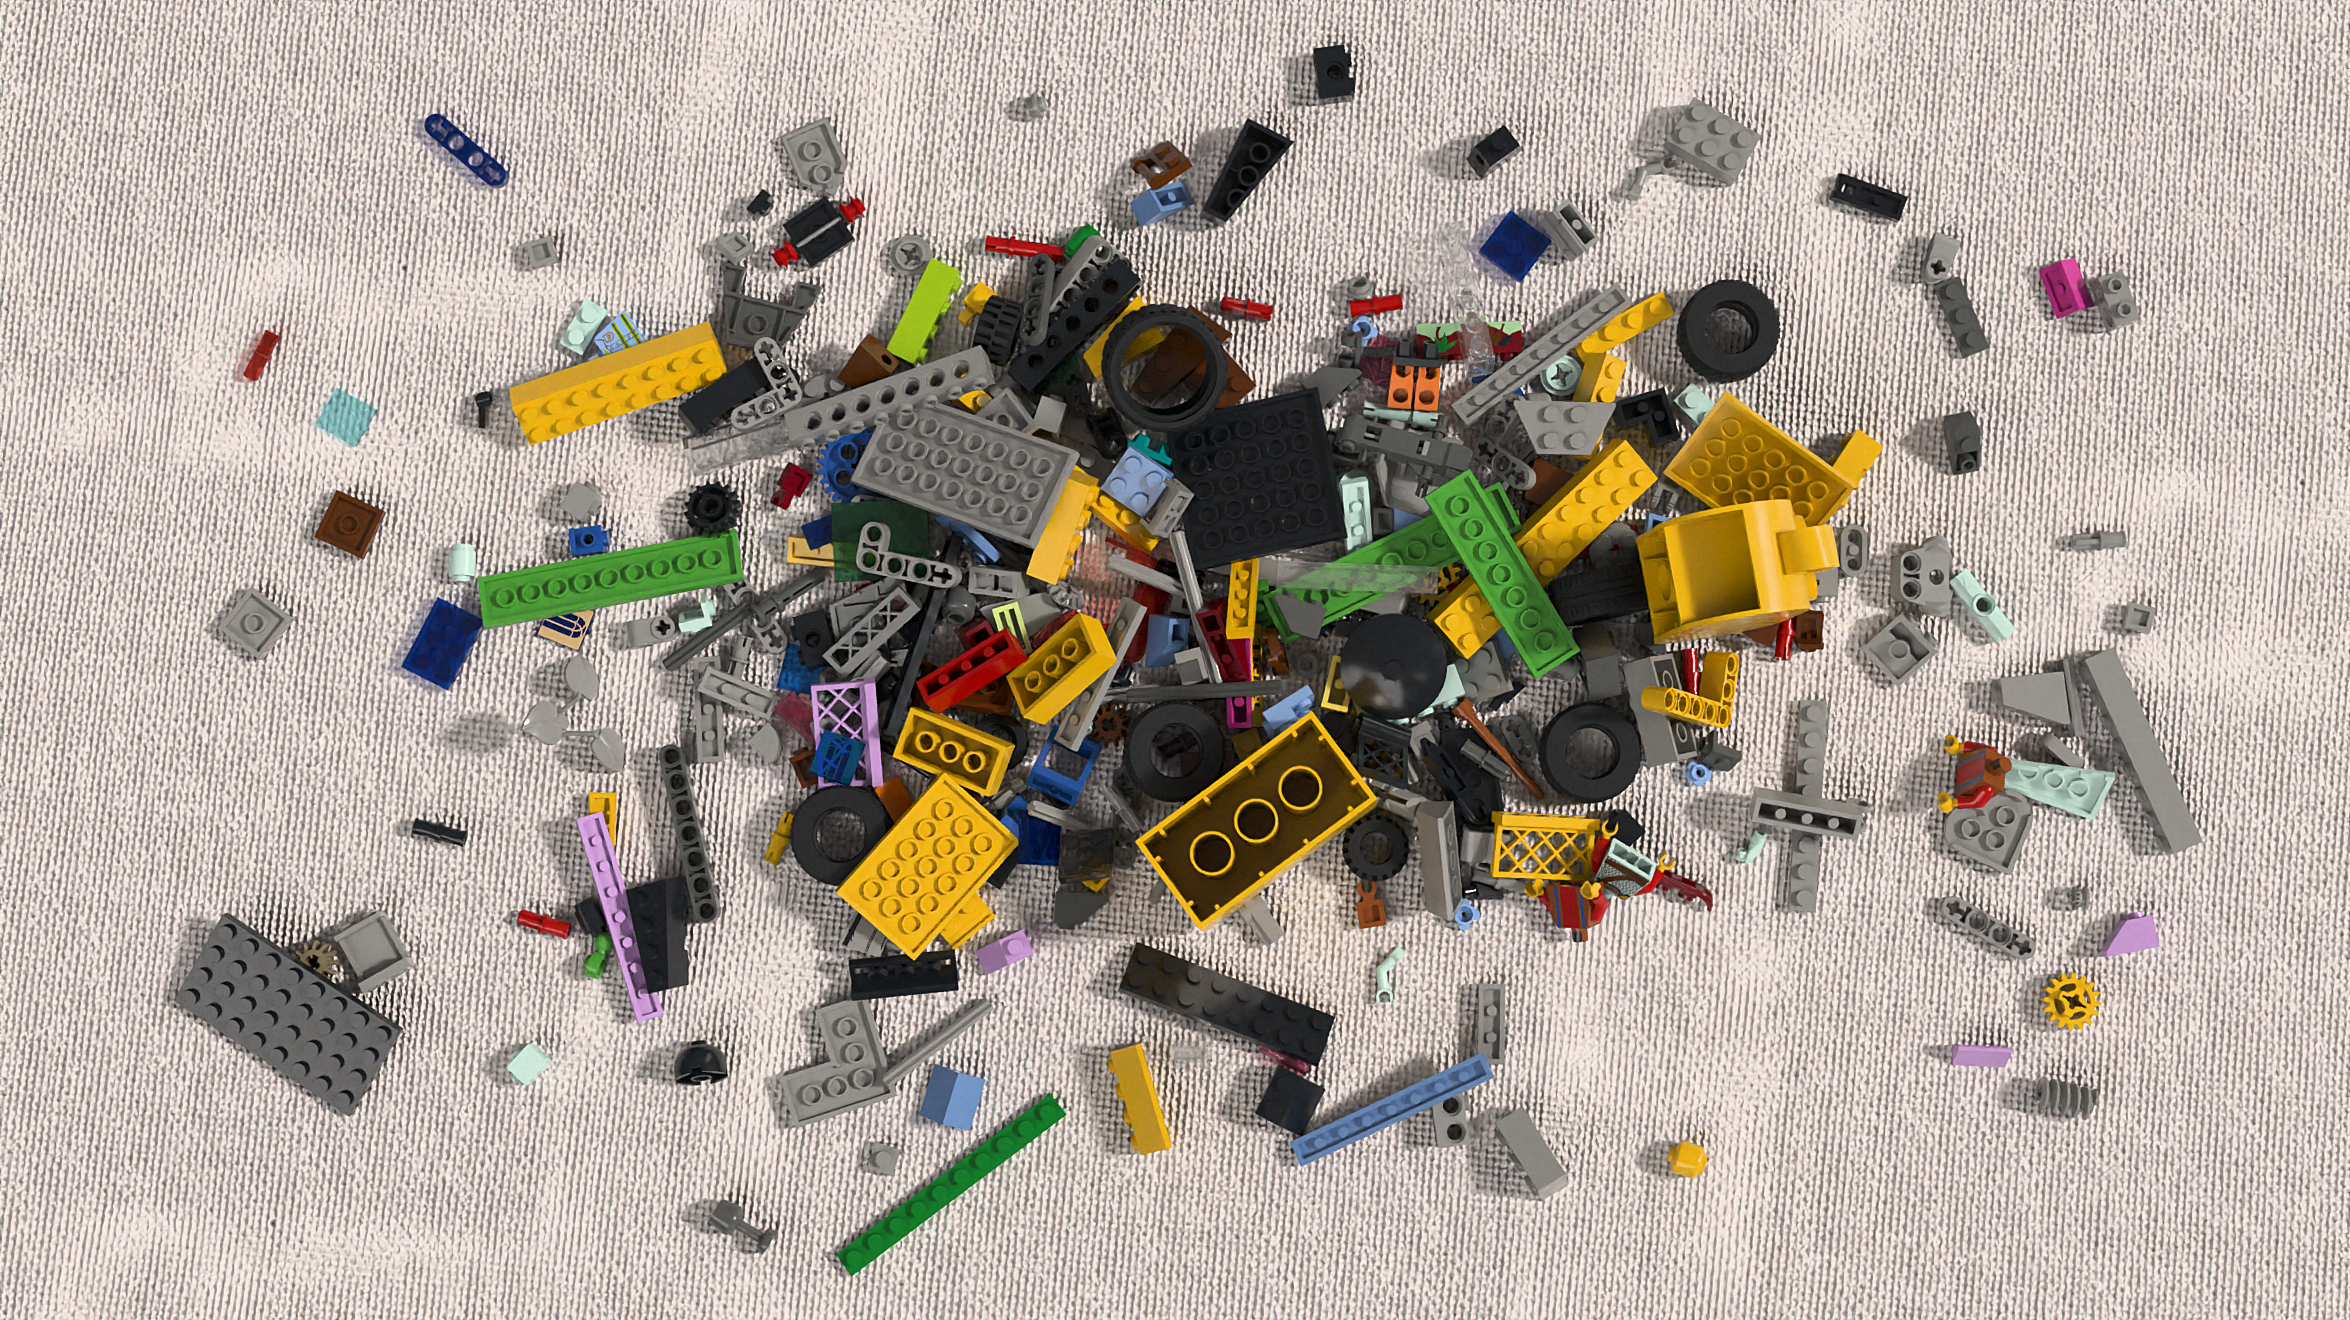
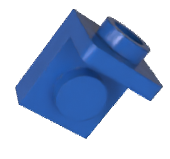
(1010, 814)

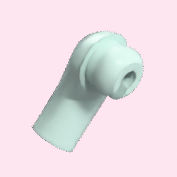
(1754, 847)

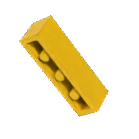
(1598, 384)

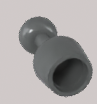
(728, 1218)

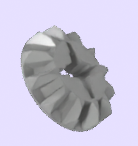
(909, 243)
(1066, 595)

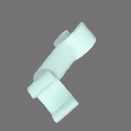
(1382, 969)

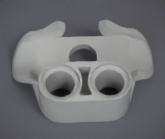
(1932, 555)

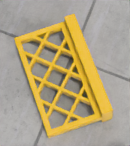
(1547, 823)

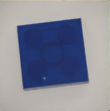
(1515, 246)
(1038, 841)

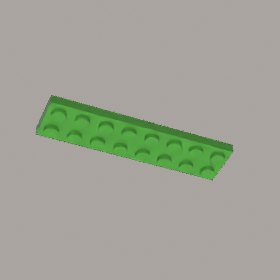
(1501, 573)

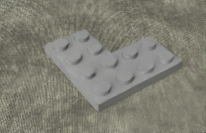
(854, 1068)

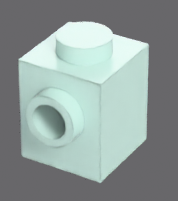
(527, 1064)

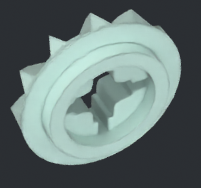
(1565, 364)

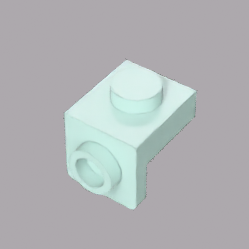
(698, 618)

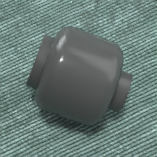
(959, 605)

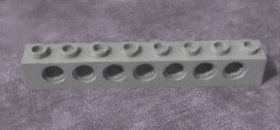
(877, 394)

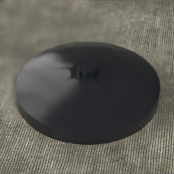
(1393, 666)

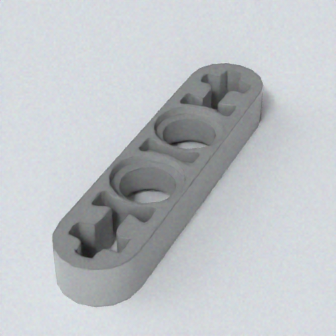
(767, 640)
(1986, 930)

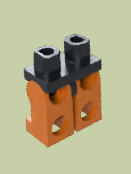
(1418, 368)

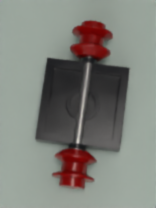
(819, 232)

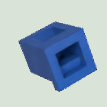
(579, 548)

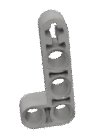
(1070, 274)
(909, 563)

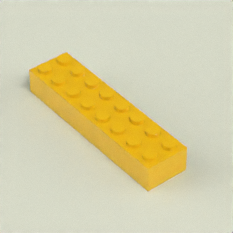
(618, 383)

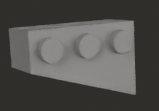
(1531, 1154)

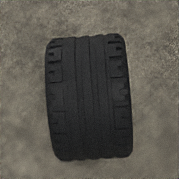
(1197, 406)

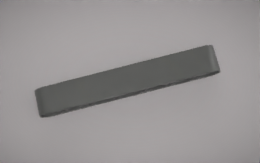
(680, 823)

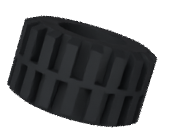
(998, 329)
(1399, 848)

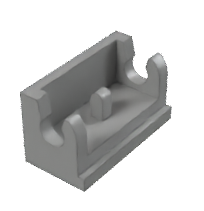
(1168, 509)

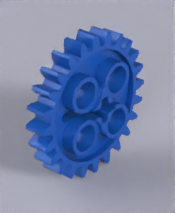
(835, 464)

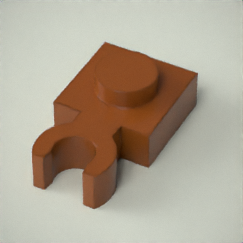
(1370, 911)

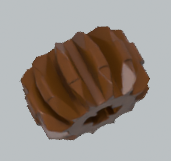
(1108, 716)

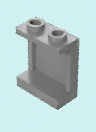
(374, 950)

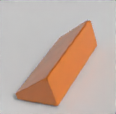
(894, 797)

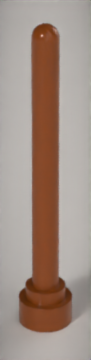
(1466, 712)

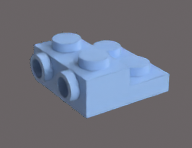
(1287, 712)

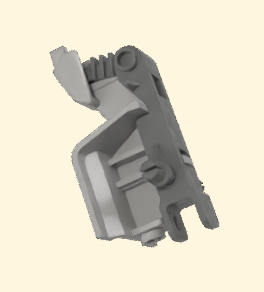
(1408, 460)

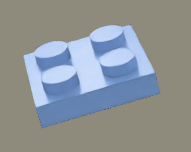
(1136, 481)

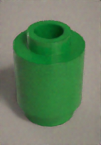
(1078, 238)

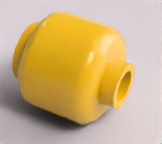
(1687, 1159)

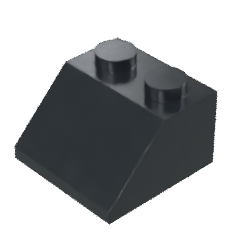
(1289, 1100)

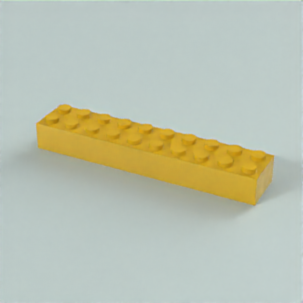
(1550, 538)

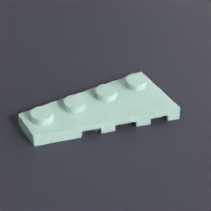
(2063, 787)

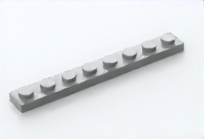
(1541, 354)
(1808, 782)

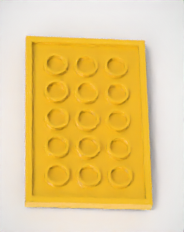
(1747, 459)
(927, 865)

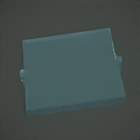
(346, 417)

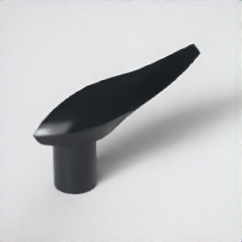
(1123, 678)

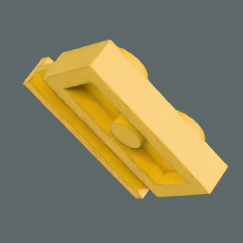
(967, 921)

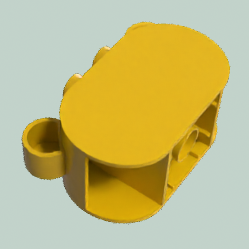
(1732, 569)

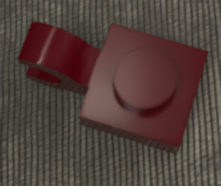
(792, 482)

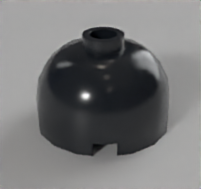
(699, 1064)

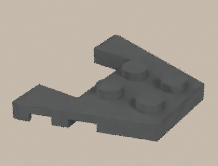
(754, 318)
(853, 607)

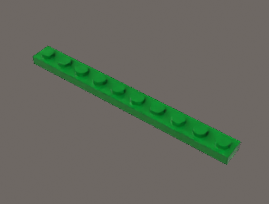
(951, 1184)

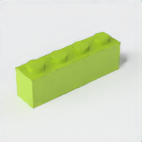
(924, 312)

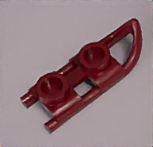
(1687, 888)

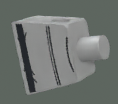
(866, 938)

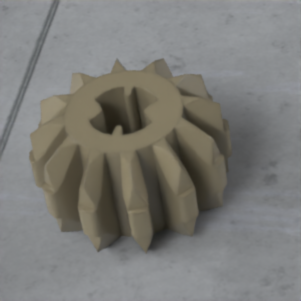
(324, 957)

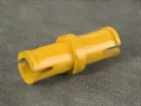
(780, 839)

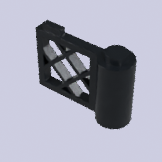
(1384, 738)

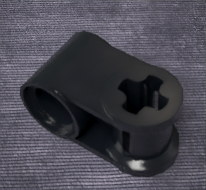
(1107, 431)

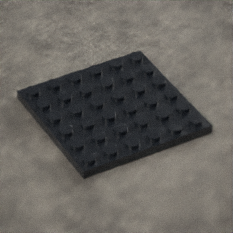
(1258, 480)

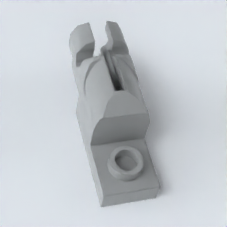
(1401, 802)

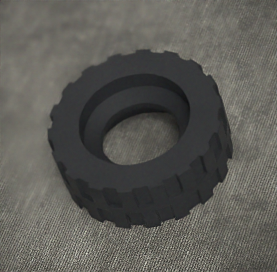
(1016, 731)

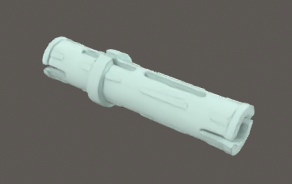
(1409, 416)

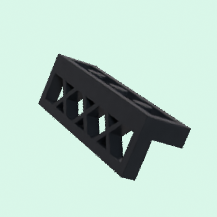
(904, 979)

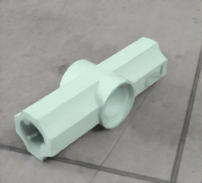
(1992, 619)

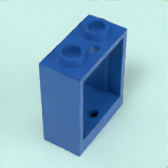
(1065, 788)

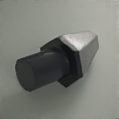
(1498, 700)
(1481, 891)

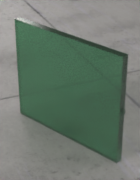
(907, 535)

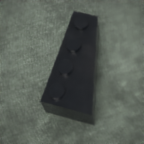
(1247, 164)

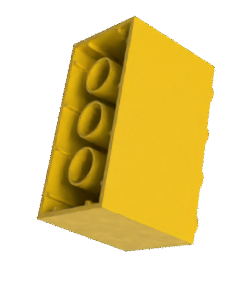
(1257, 822)

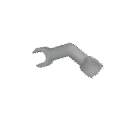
(1646, 170)

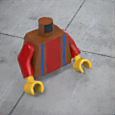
(1978, 775)
(1572, 904)

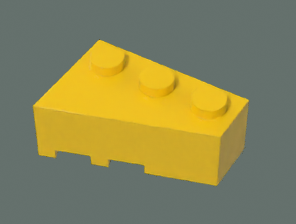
(1138, 348)
(1855, 457)

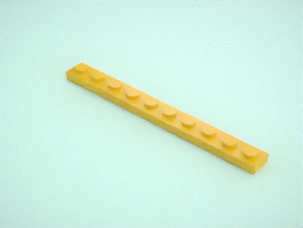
(1106, 508)

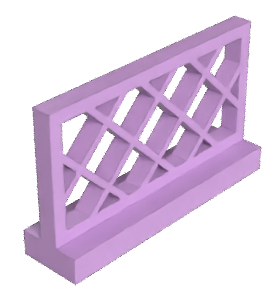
(869, 725)

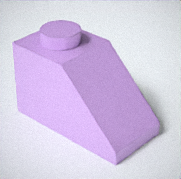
(2131, 935)
(1005, 952)

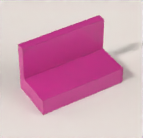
(2066, 287)

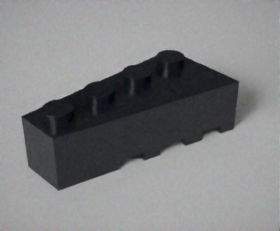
(661, 932)

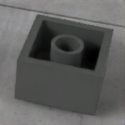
(1598, 661)

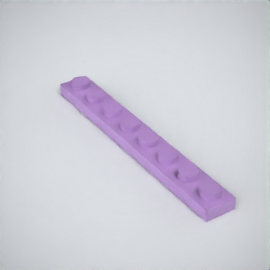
(617, 913)

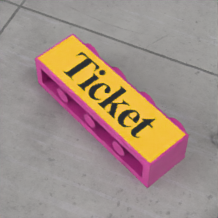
(1248, 710)

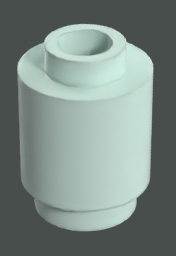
(462, 562)

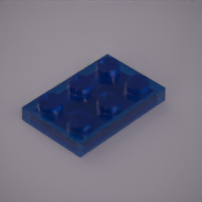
(443, 644)

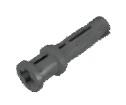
(777, 601)

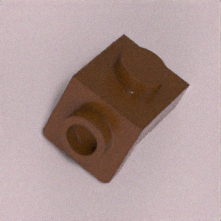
(1809, 631)
(801, 763)

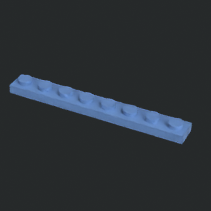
(1392, 1109)

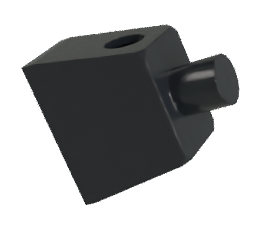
(1494, 151)

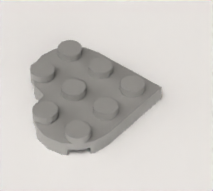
(1991, 833)

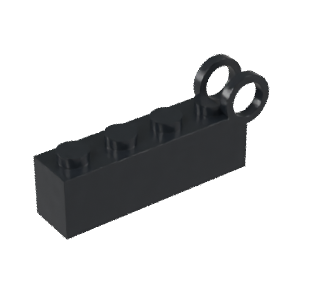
(716, 402)

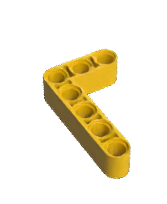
(1715, 697)

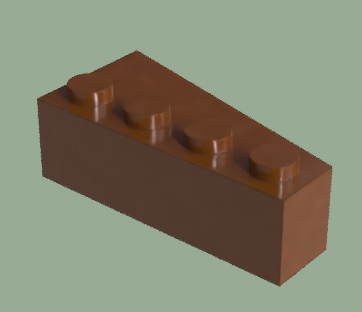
(1173, 362)

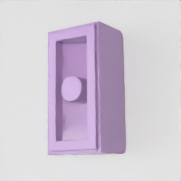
(1980, 1055)

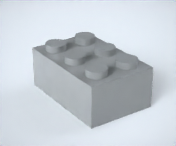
(1712, 141)

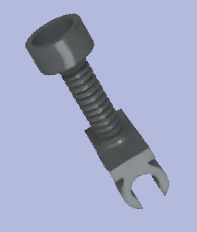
(1351, 338)

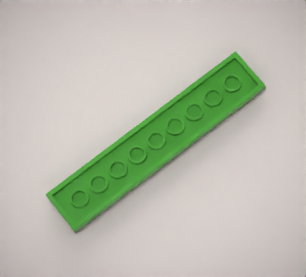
(1413, 545)
(610, 579)

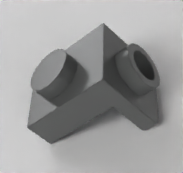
(1717, 755)

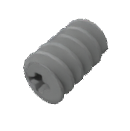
(2066, 1097)

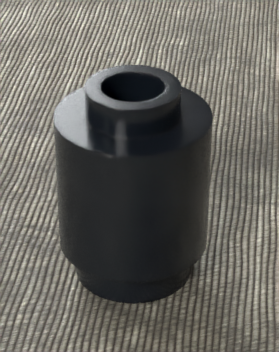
(590, 917)

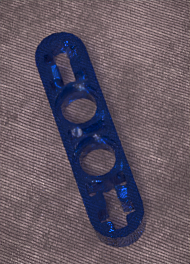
(465, 152)

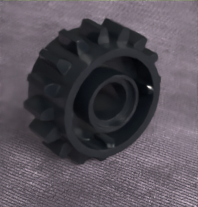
(707, 497)

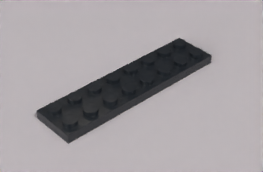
(1226, 1004)

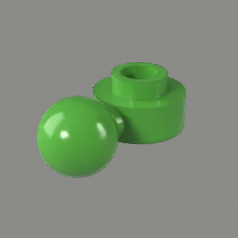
(596, 963)

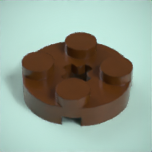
(1276, 652)

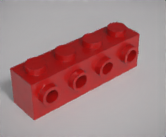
(971, 670)

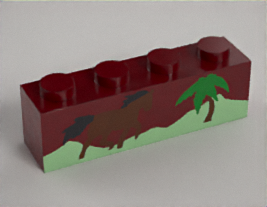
(1504, 335)

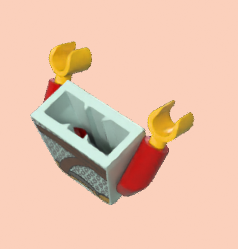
(1623, 869)

